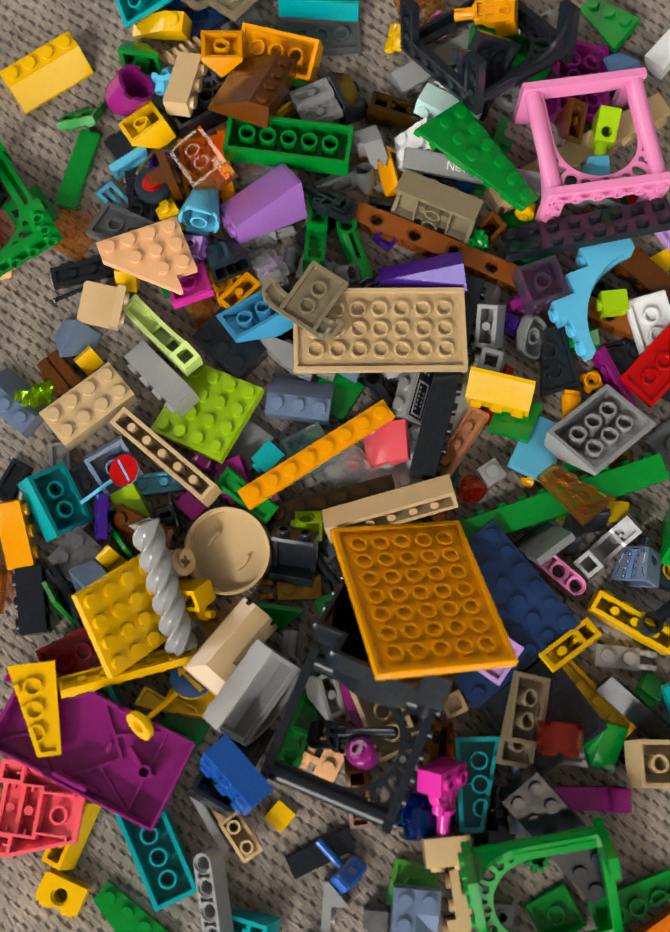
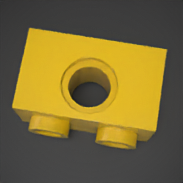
(76, 891)

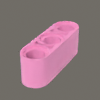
(567, 576)

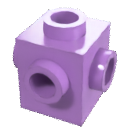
(197, 245)

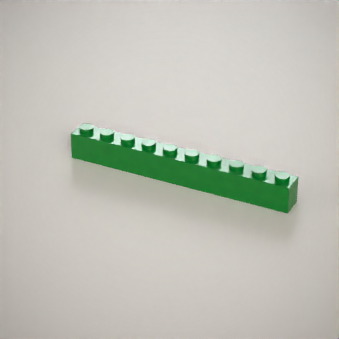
(545, 507)

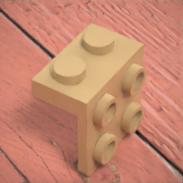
(103, 305)

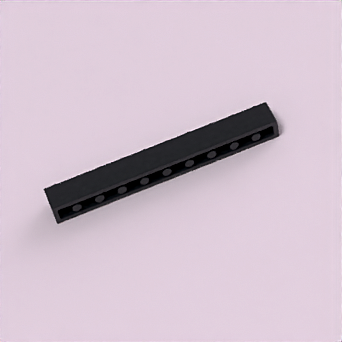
(442, 398)

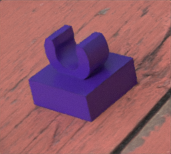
(511, 325)

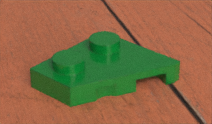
(82, 117)

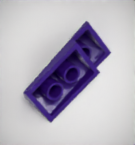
(426, 273)

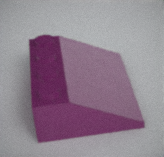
(586, 61)

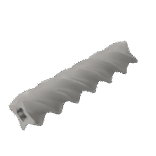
(164, 584)

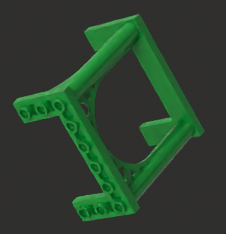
(31, 211)
(479, 859)

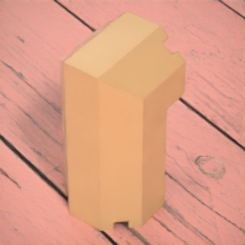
(228, 645)

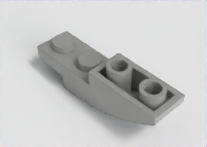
(283, 354)

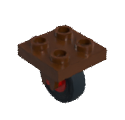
(159, 182)

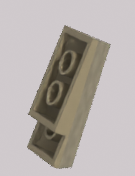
(524, 707)

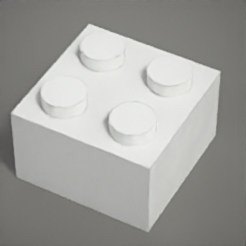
(408, 139)

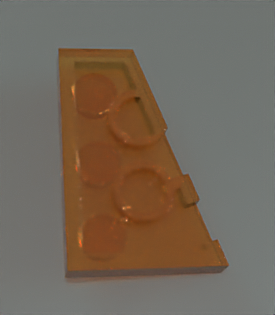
(578, 498)

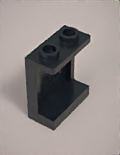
(294, 555)

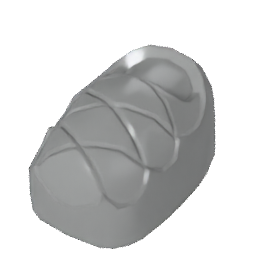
(529, 336)

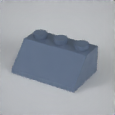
(299, 401)
(22, 418)

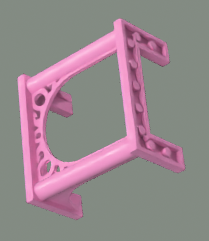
(629, 94)

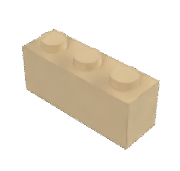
(184, 84)

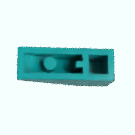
(254, 921)

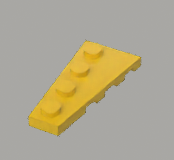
(38, 697)

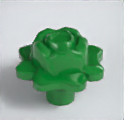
(478, 239)

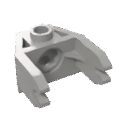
(371, 148)

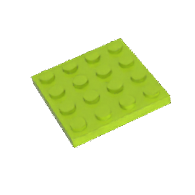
(216, 419)

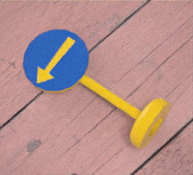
(182, 685)

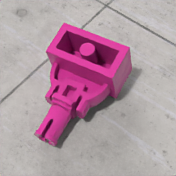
(441, 783)

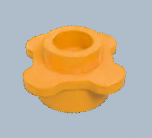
(595, 377)

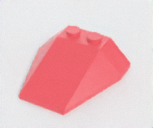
(35, 811)

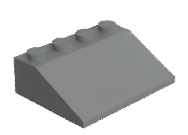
(598, 431)

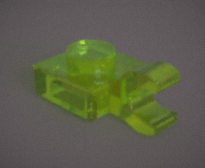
(37, 396)

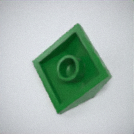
(606, 747)

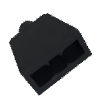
(227, 259)

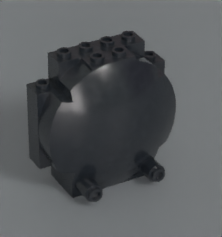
(350, 662)

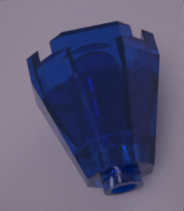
(418, 818)

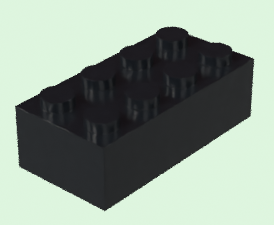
(204, 788)

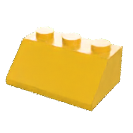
(500, 392)

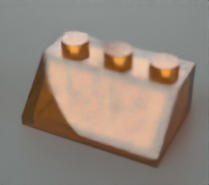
(202, 161)

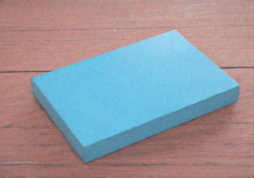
(533, 457)

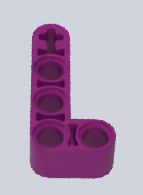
(597, 798)

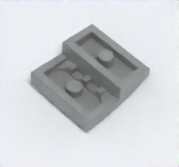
(316, 102)

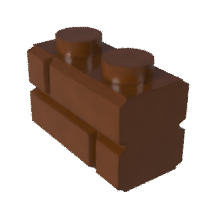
(58, 373)

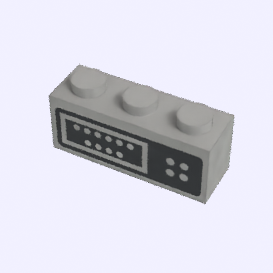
(412, 396)

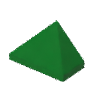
(280, 614)

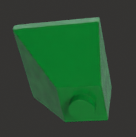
(141, 55)

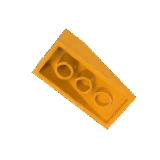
(264, 41)

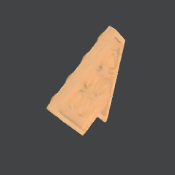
(151, 253)

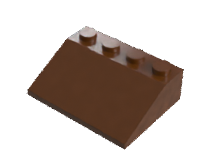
(255, 89)

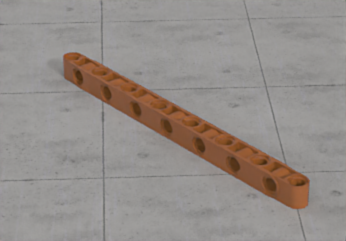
(475, 261)

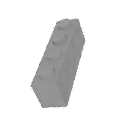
(161, 378)

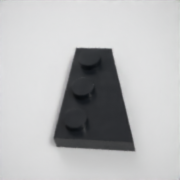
(557, 365)

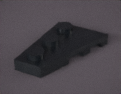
(135, 204)

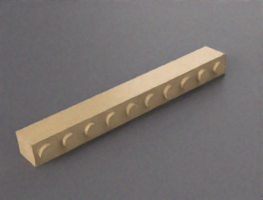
(576, 155)

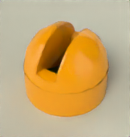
(527, 482)

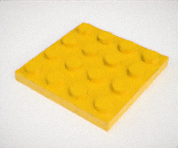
(120, 617)

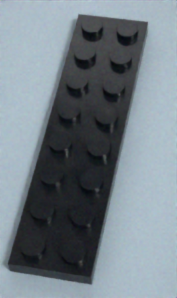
(586, 229)

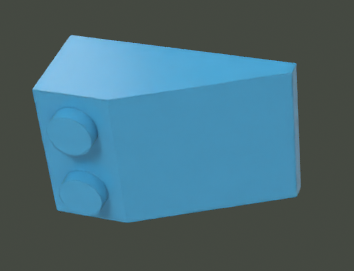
(253, 320)

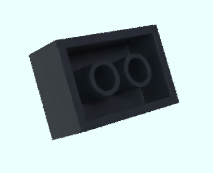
(233, 357)

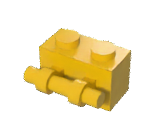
(198, 595)

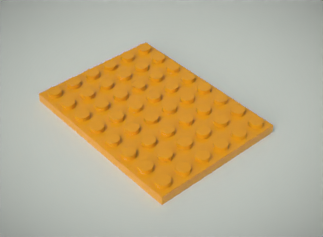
(421, 600)

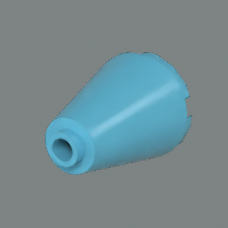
(201, 212)

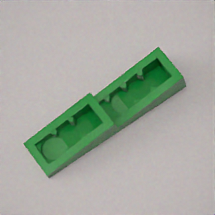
(77, 171)
(315, 237)
(296, 737)

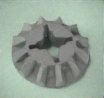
(503, 102)

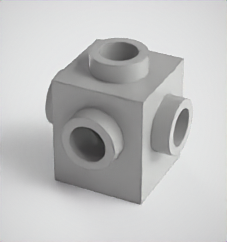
(490, 356)

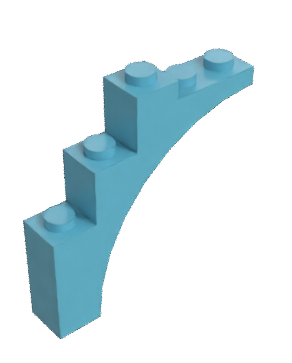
(573, 309)

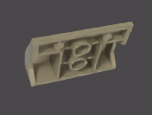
(436, 206)

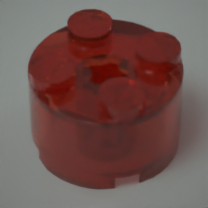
(559, 737)

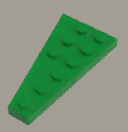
(474, 151)

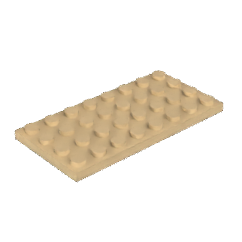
(389, 333)

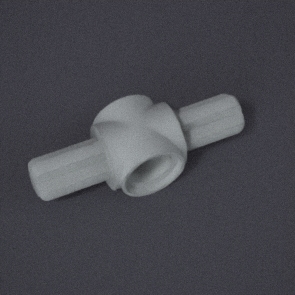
(271, 237)

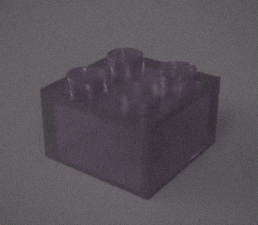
(540, 284)

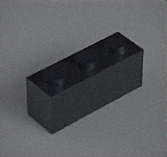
(31, 601)

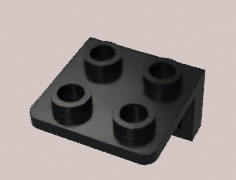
(594, 525)

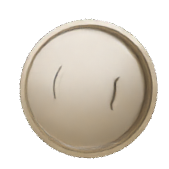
(230, 549)

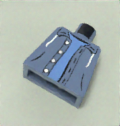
(638, 565)

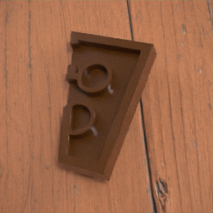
(125, 516)

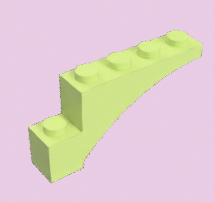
(170, 344)

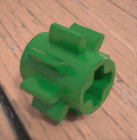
(543, 862)

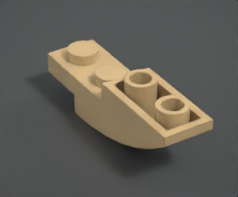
(239, 835)
(457, 904)

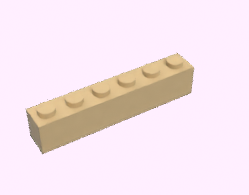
(166, 457)
(393, 506)

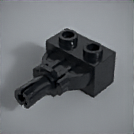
(497, 825)

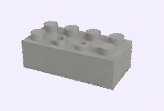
(253, 694)

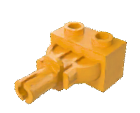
(492, 14)
(235, 289)

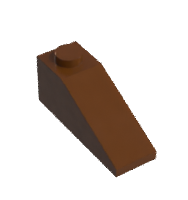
(356, 778)

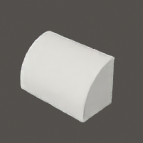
(658, 57)

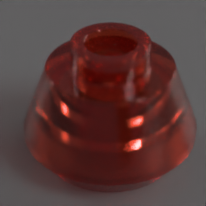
(471, 489)

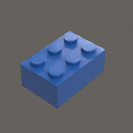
(234, 775)

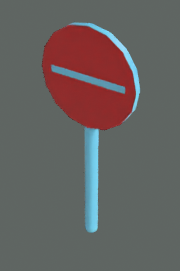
(122, 473)

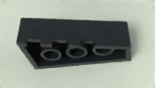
(200, 116)

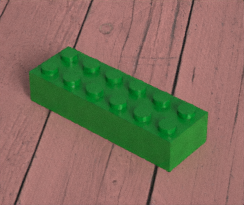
(291, 141)

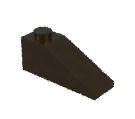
(391, 111)

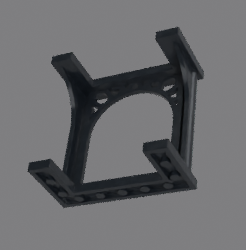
(473, 89)
(377, 812)

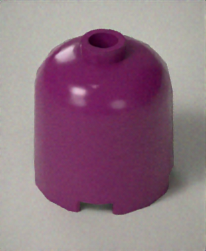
(129, 90)

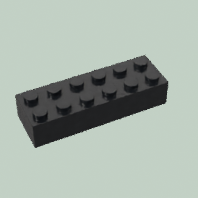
(545, 811)

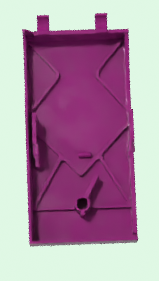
(103, 755)

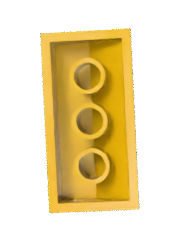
(46, 72)

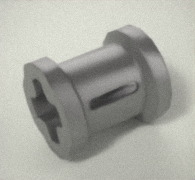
(291, 257)

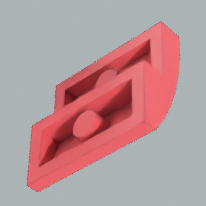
(388, 444)

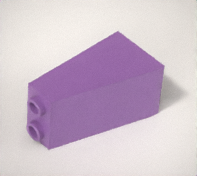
(264, 205)

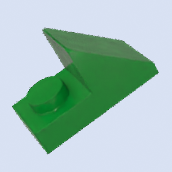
(649, 688)

